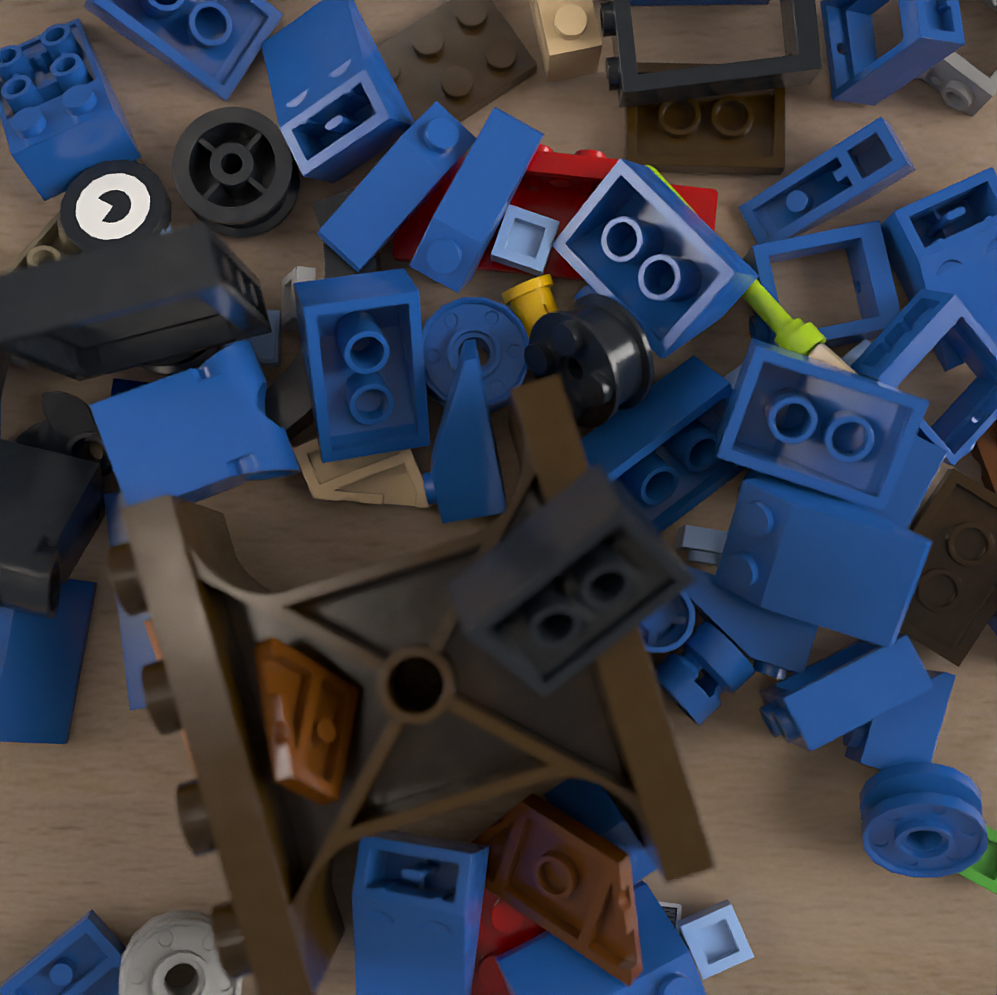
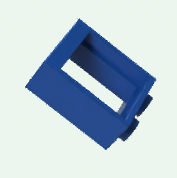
(857, 76)
(868, 269)
(911, 338)
(843, 692)

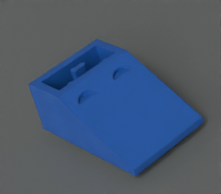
(333, 91)
(60, 109)
(950, 248)
(416, 914)

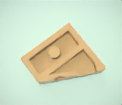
(366, 479)

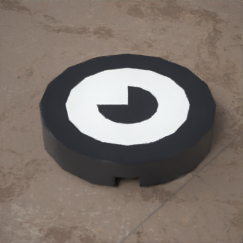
(114, 205)

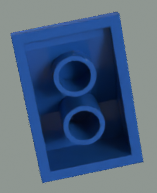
(198, 38)
(364, 363)
(818, 425)
(820, 559)

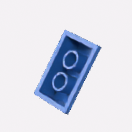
(653, 257)
(666, 444)
(43, 667)
(554, 968)

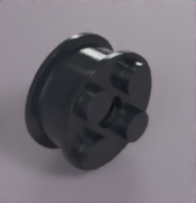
(240, 202)
(597, 354)

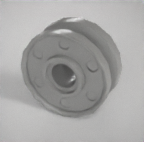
(172, 940)

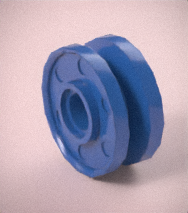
(495, 331)
(922, 820)

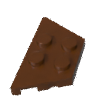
(566, 883)

